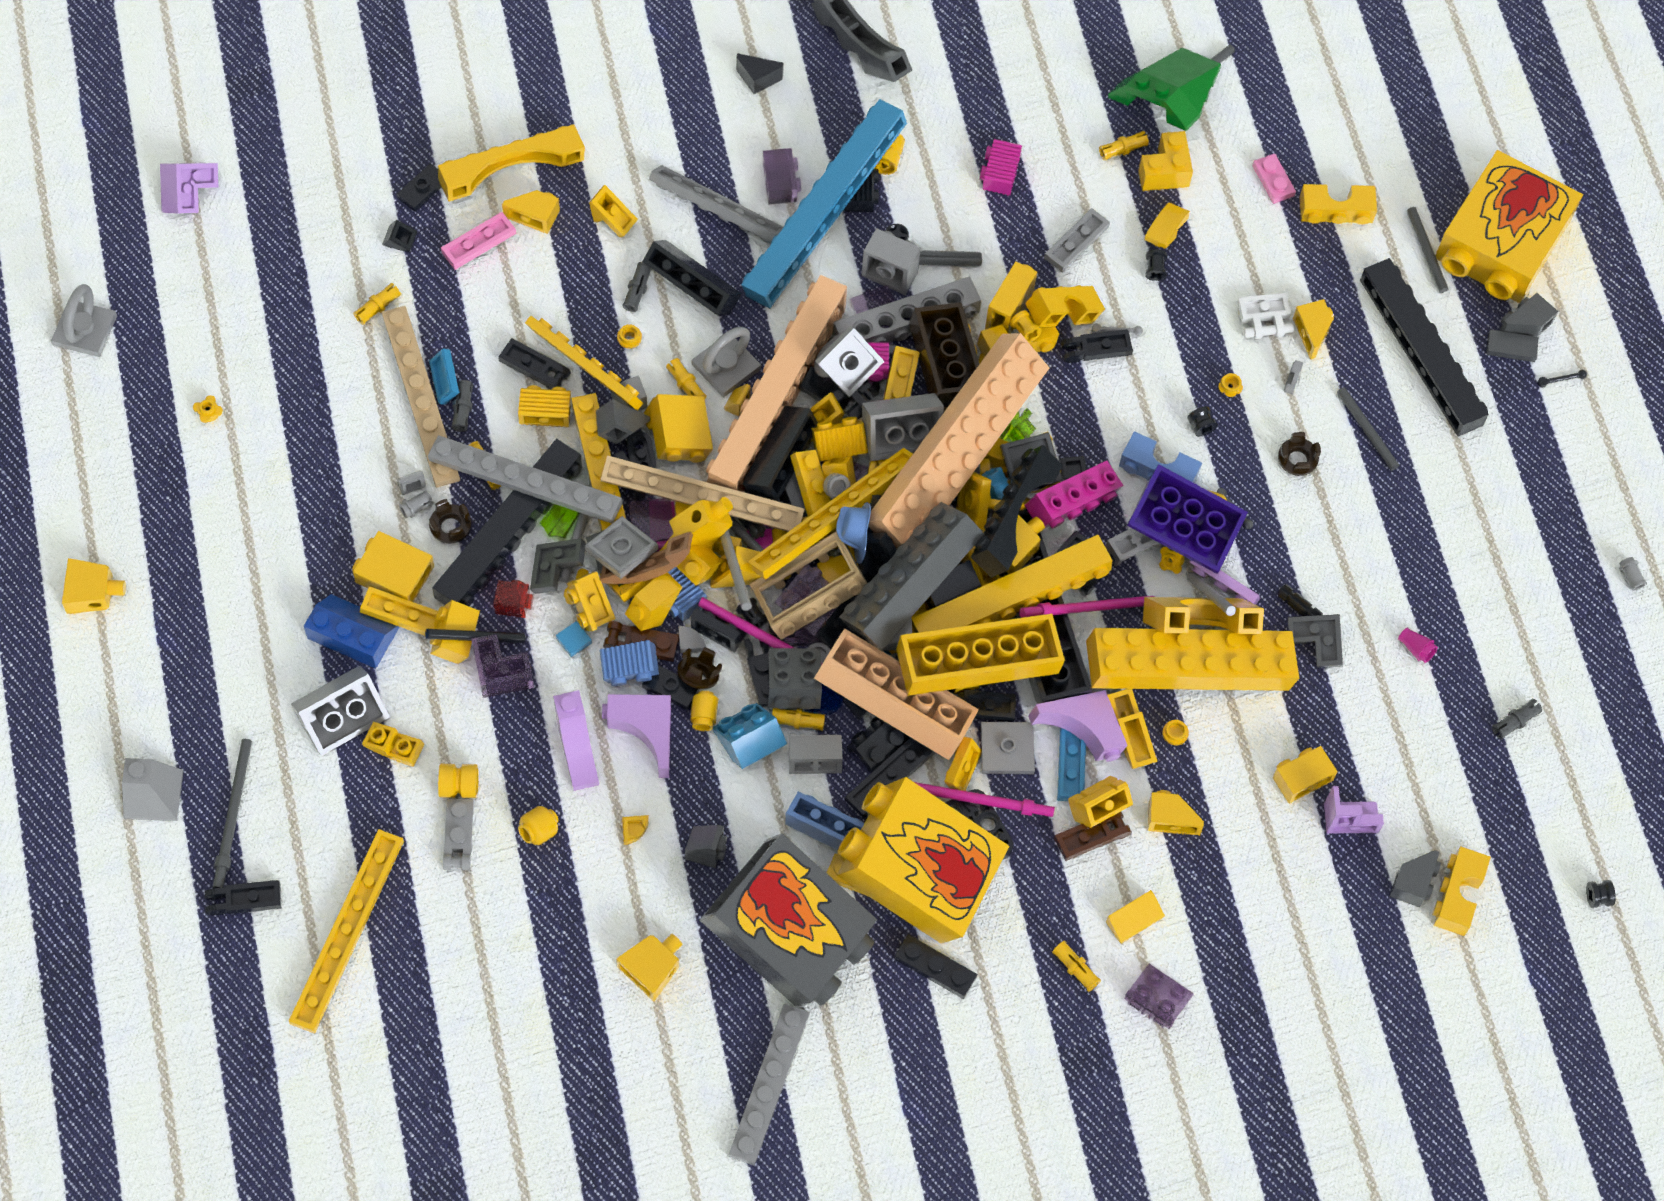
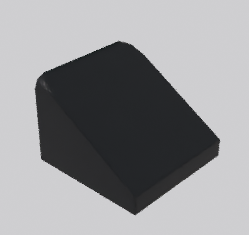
(399, 236)

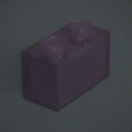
(780, 177)

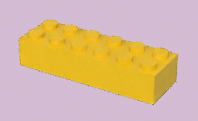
(979, 654)

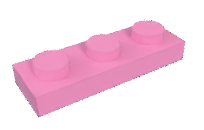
(478, 240)

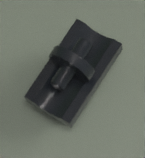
(856, 409)

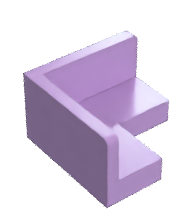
(181, 185)
(1351, 816)

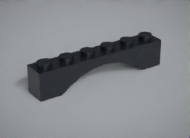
(998, 544)

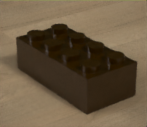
(944, 348)

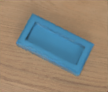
(444, 376)

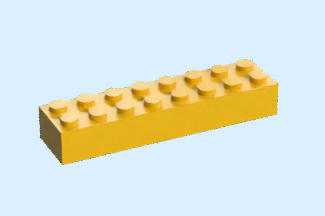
(1191, 660)

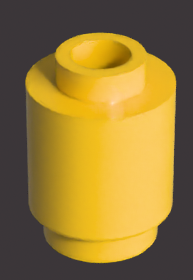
(704, 711)

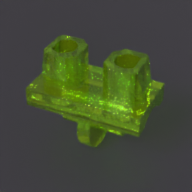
(1019, 427)

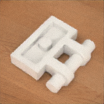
(1265, 308)

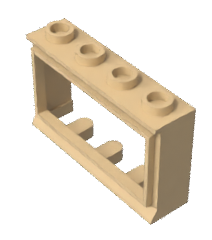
(820, 601)

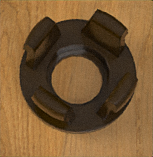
(1298, 443)
(444, 511)
(692, 668)

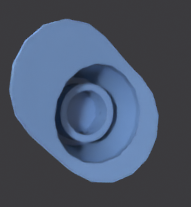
(852, 528)

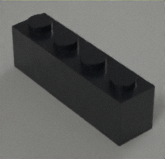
(691, 277)
(773, 463)

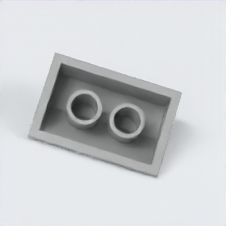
(899, 423)
(340, 710)

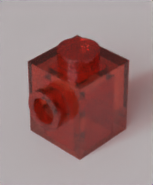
(513, 598)

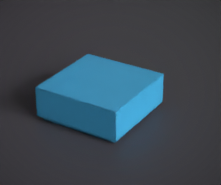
(573, 639)

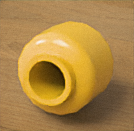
(538, 825)

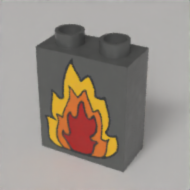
(791, 922)

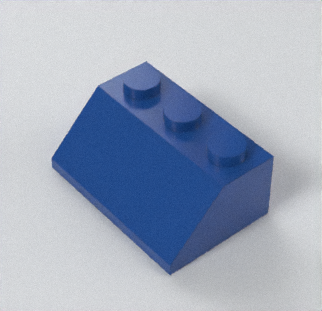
(347, 631)

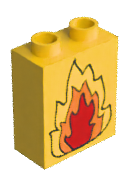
(1507, 227)
(921, 859)

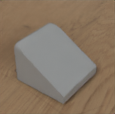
(411, 482)

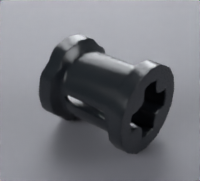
(1156, 265)
(758, 620)

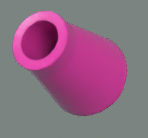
(1419, 645)

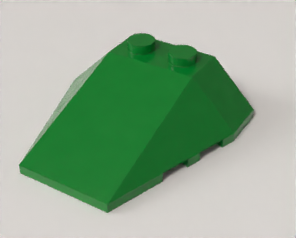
(1175, 83)

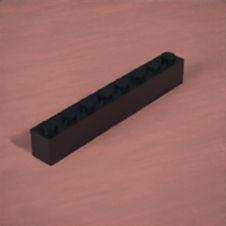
(1424, 347)
(503, 532)

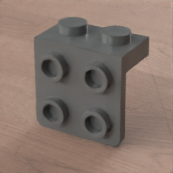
(793, 678)

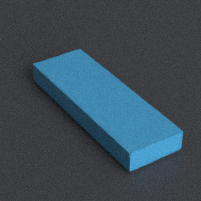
(1070, 765)

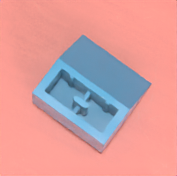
(749, 735)

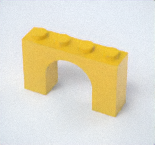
(1177, 613)

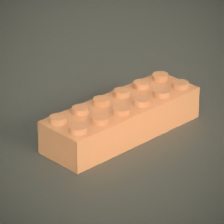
(878, 686)

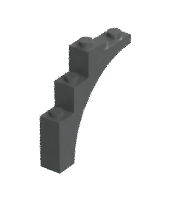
(855, 35)

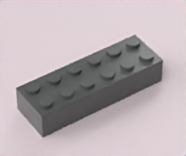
(911, 575)

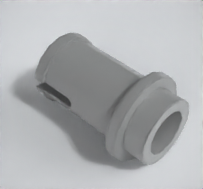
(415, 504)
(1632, 573)

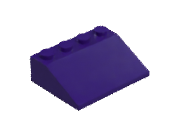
(1187, 518)

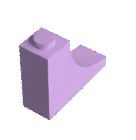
(645, 718)
(1089, 719)
(575, 740)

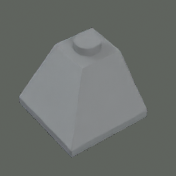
(151, 790)

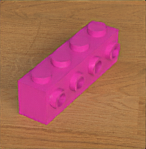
(1075, 495)

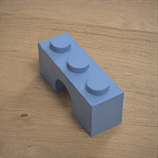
(1139, 460)

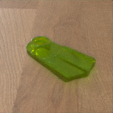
(559, 521)

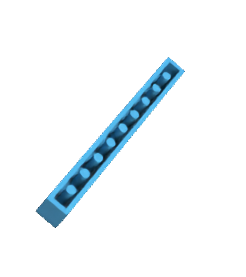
(824, 203)

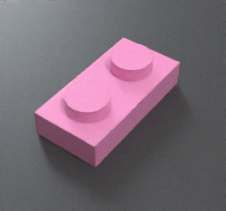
(1274, 178)

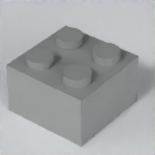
(891, 261)

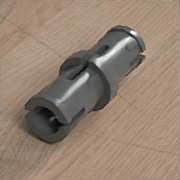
(637, 287)
(462, 406)
(1517, 719)

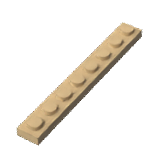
(417, 389)
(690, 490)

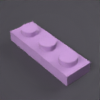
(1226, 582)

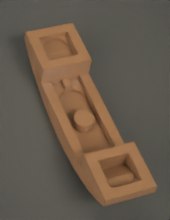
(656, 564)

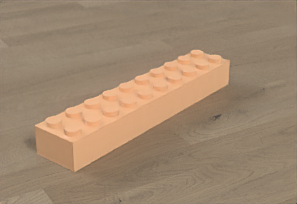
(779, 383)
(960, 437)

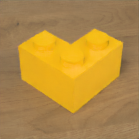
(1170, 167)

